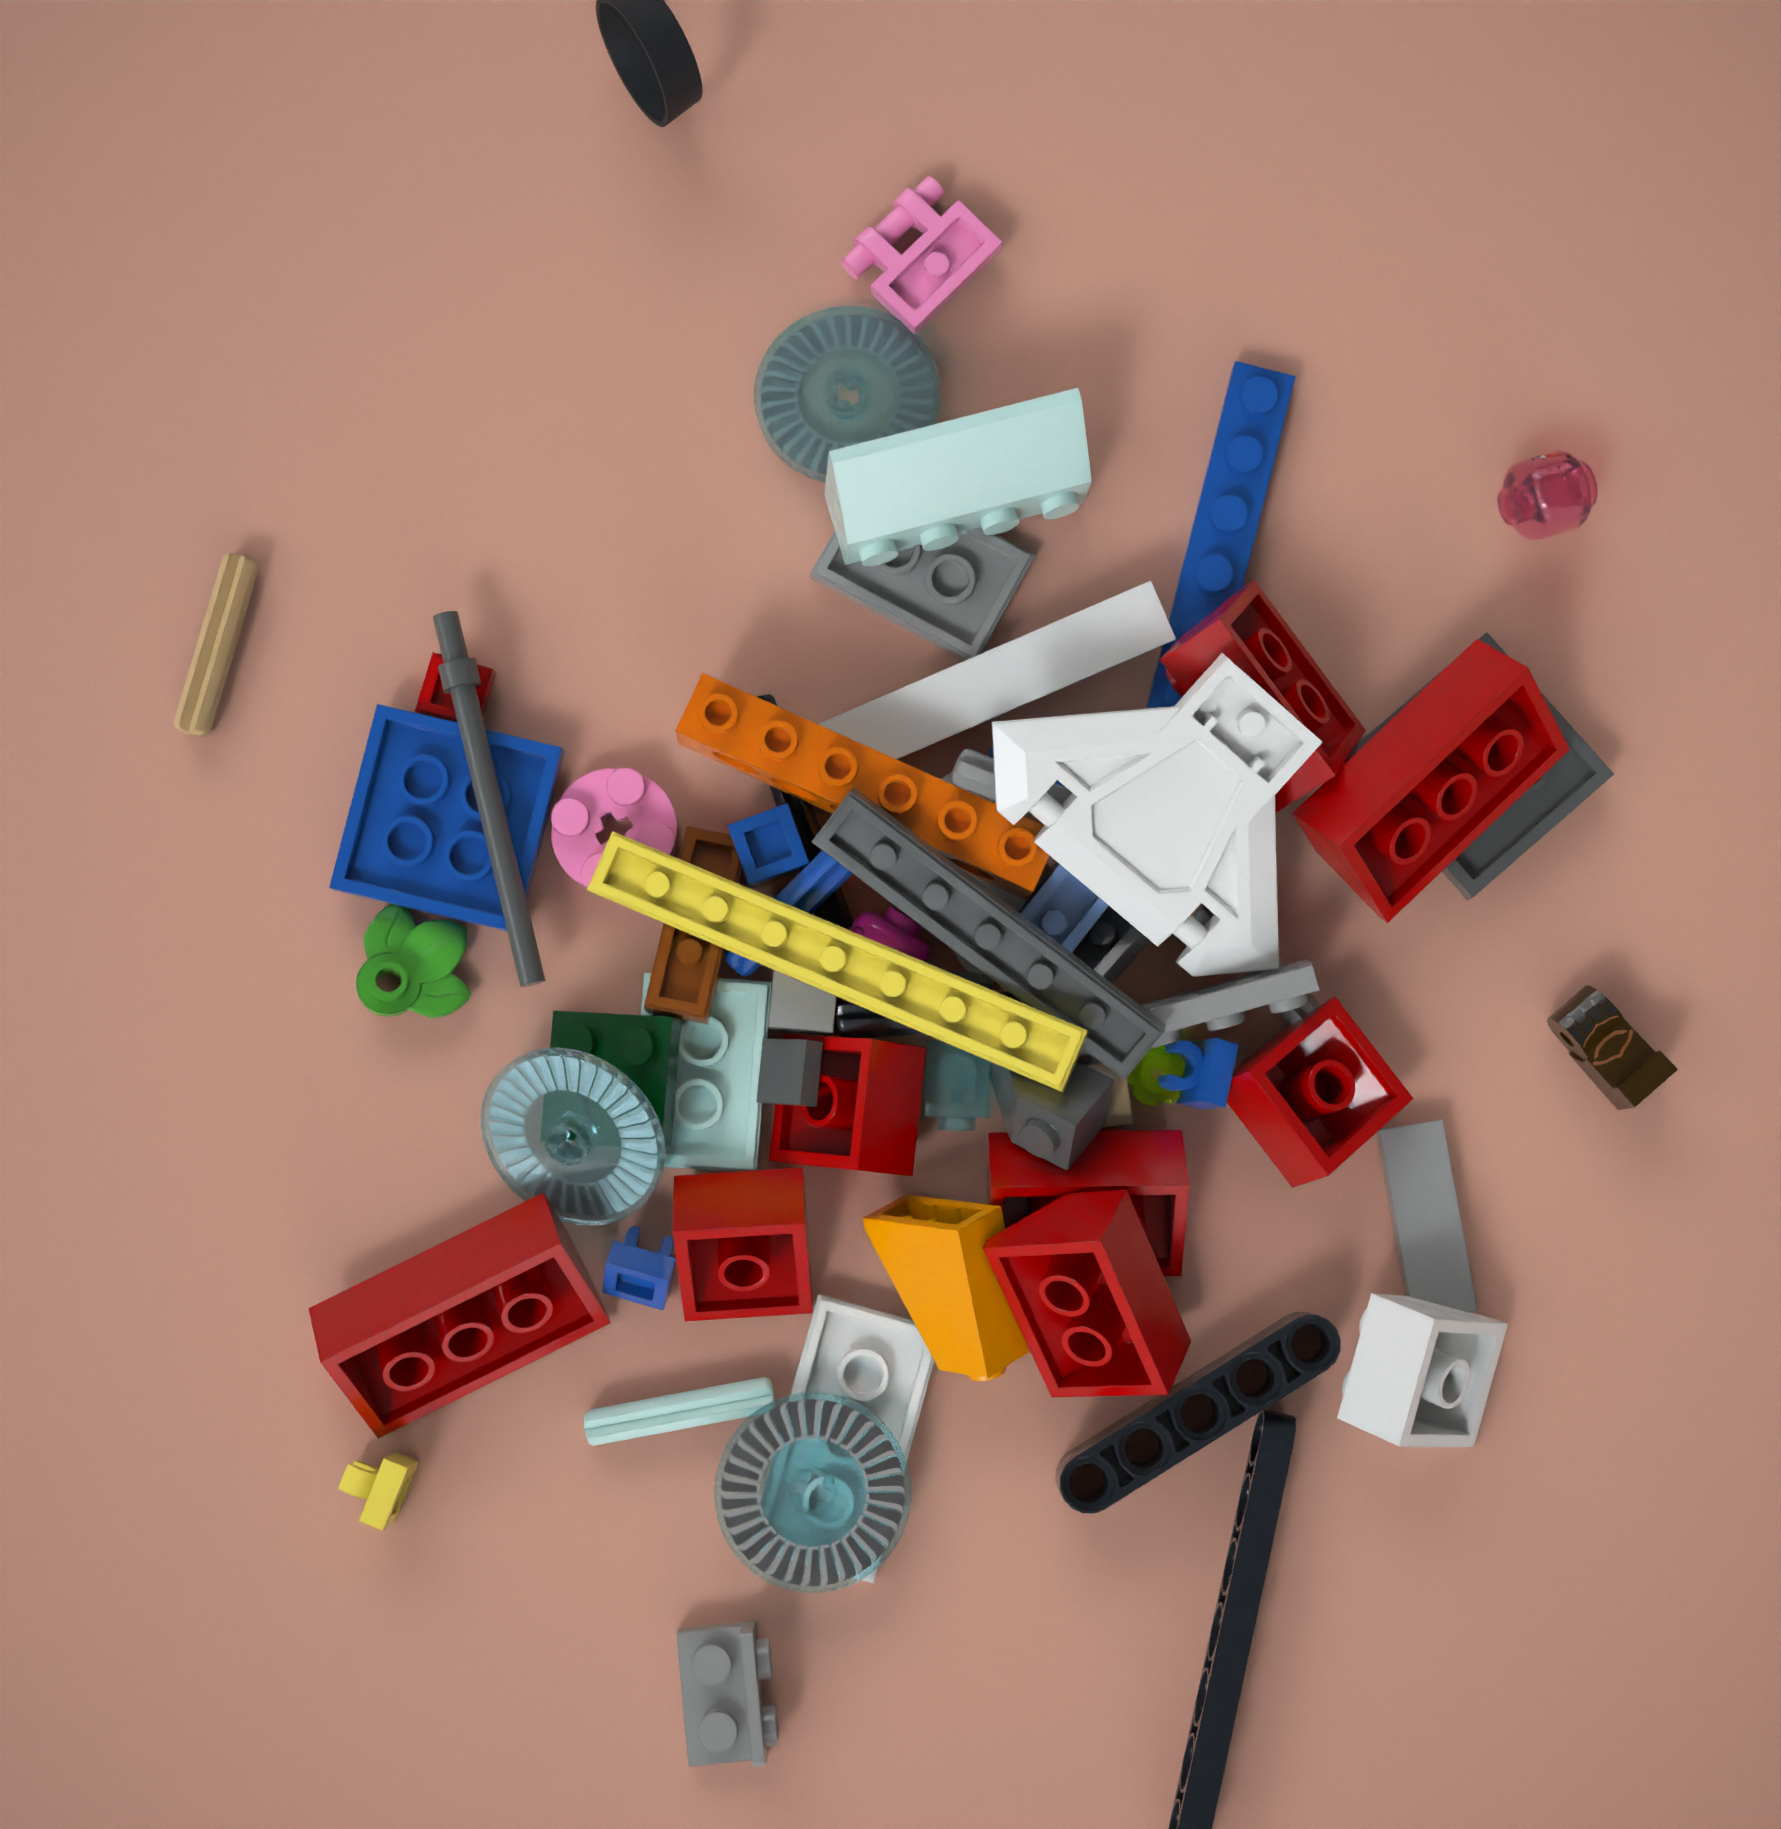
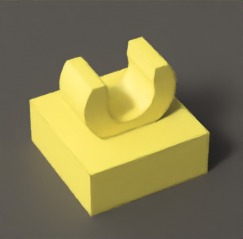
(381, 1487)

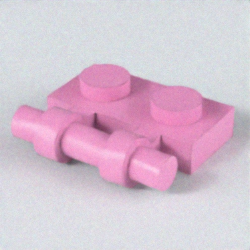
(934, 266)

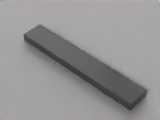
(987, 931)

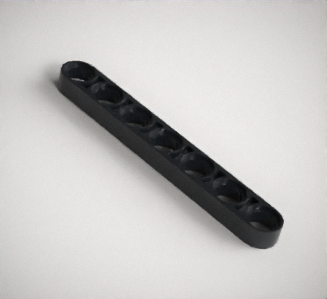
(1234, 1621)

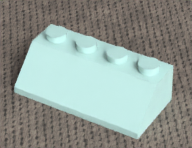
(959, 478)

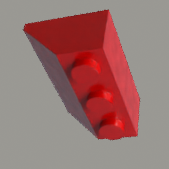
(1269, 652)
(1143, 1162)
(1090, 1297)

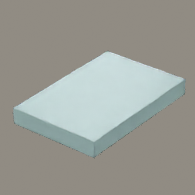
(718, 1080)

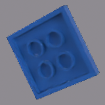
(417, 822)

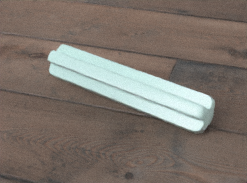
(677, 1411)

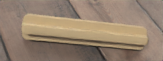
(216, 645)

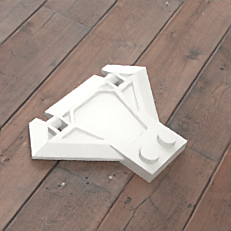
(1167, 811)

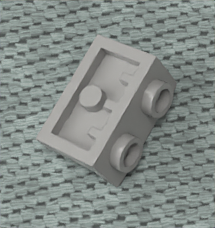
(724, 1694)

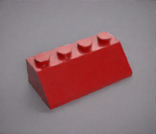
(1433, 778)
(457, 1316)

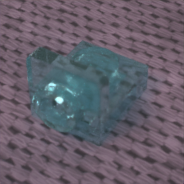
(955, 1087)

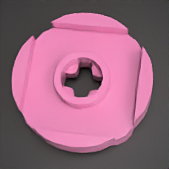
(603, 794)

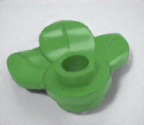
(421, 960)

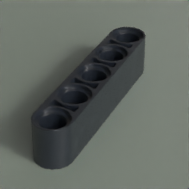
(1229, 1404)

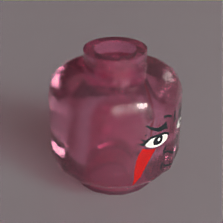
(1547, 495)

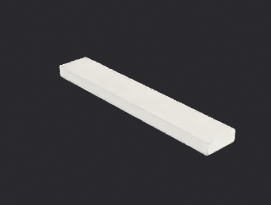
(1009, 675)

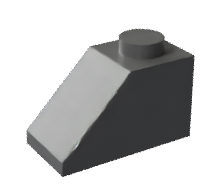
(1049, 1121)

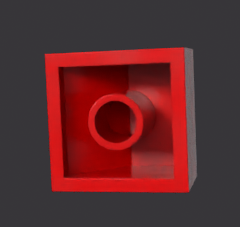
(1315, 1093)
(863, 1109)
(742, 1244)

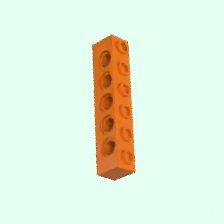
(826, 766)

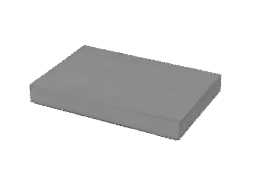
(940, 594)

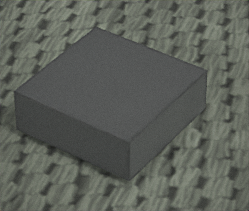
(789, 1072)

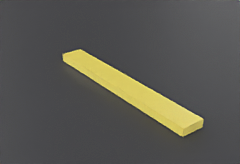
(839, 961)

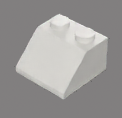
(1421, 1372)

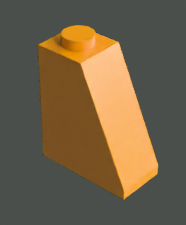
(947, 1282)

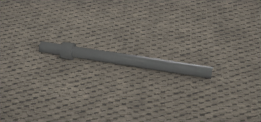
(460, 679)

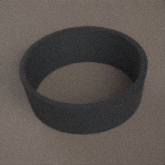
(650, 56)

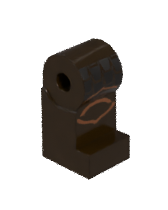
(1609, 1049)

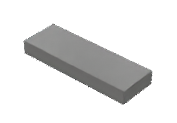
(1426, 1215)

